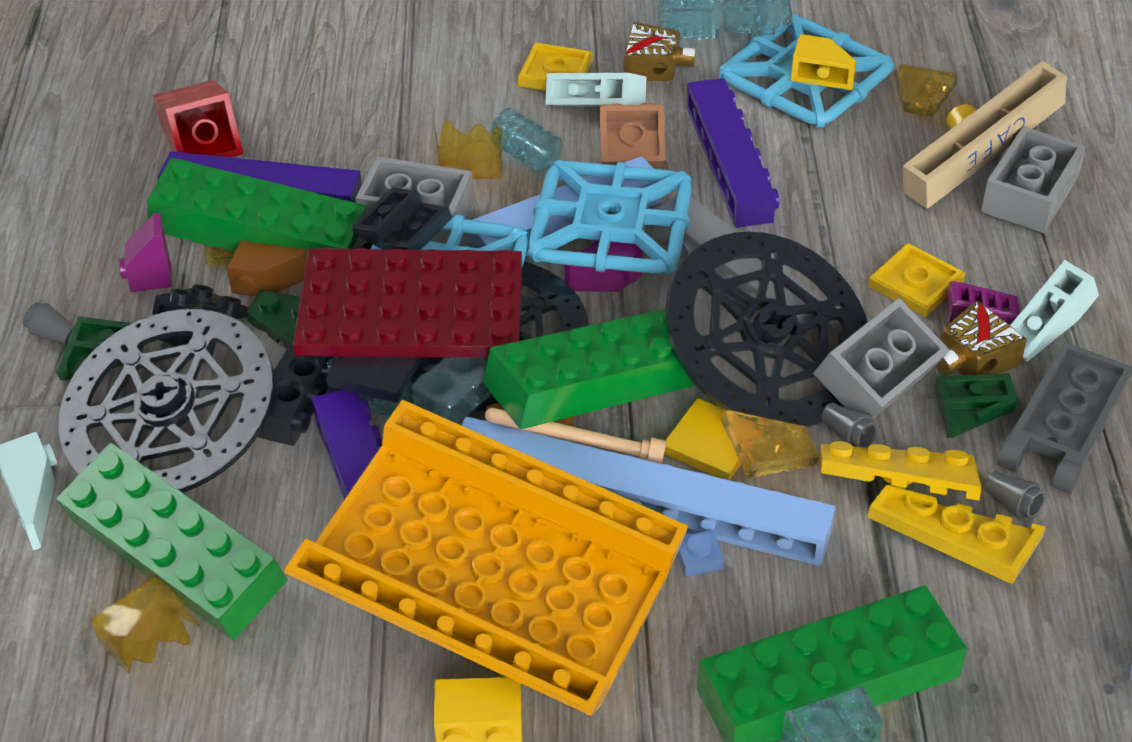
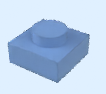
(700, 553)

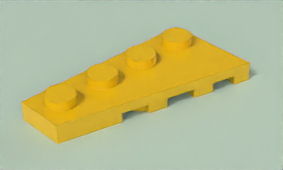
(902, 467)
(974, 539)

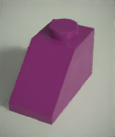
(147, 257)
(589, 280)

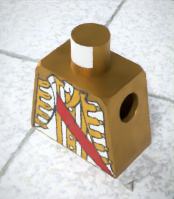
(656, 52)
(980, 344)

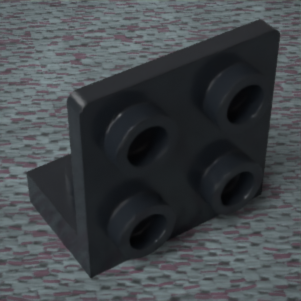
(197, 298)

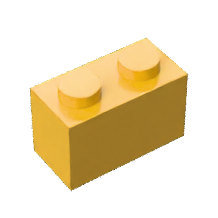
(478, 710)

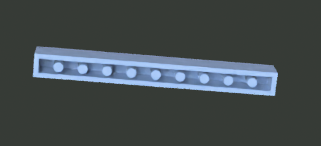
(732, 509)

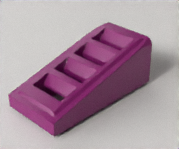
(963, 295)

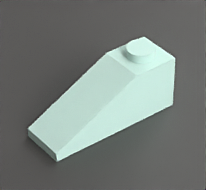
(595, 89)
(1055, 307)
(29, 481)

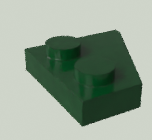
(275, 314)
(84, 339)
(973, 400)

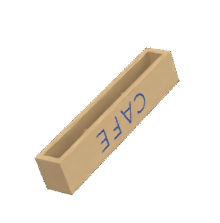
(983, 134)

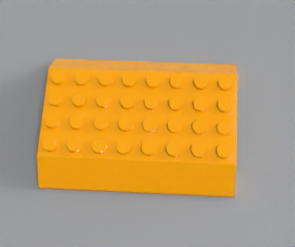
(495, 557)

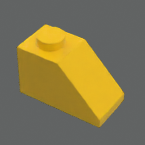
(822, 63)

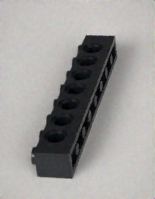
(295, 385)

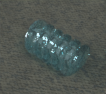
(527, 140)

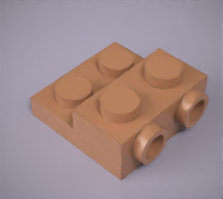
(632, 133)

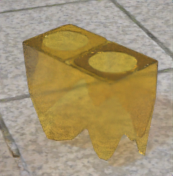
(471, 152)
(139, 621)

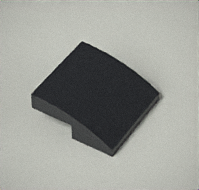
(401, 221)

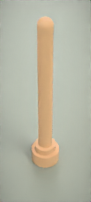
(647, 450)

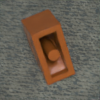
(265, 268)

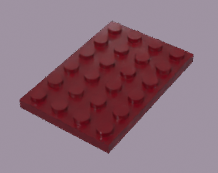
(408, 303)

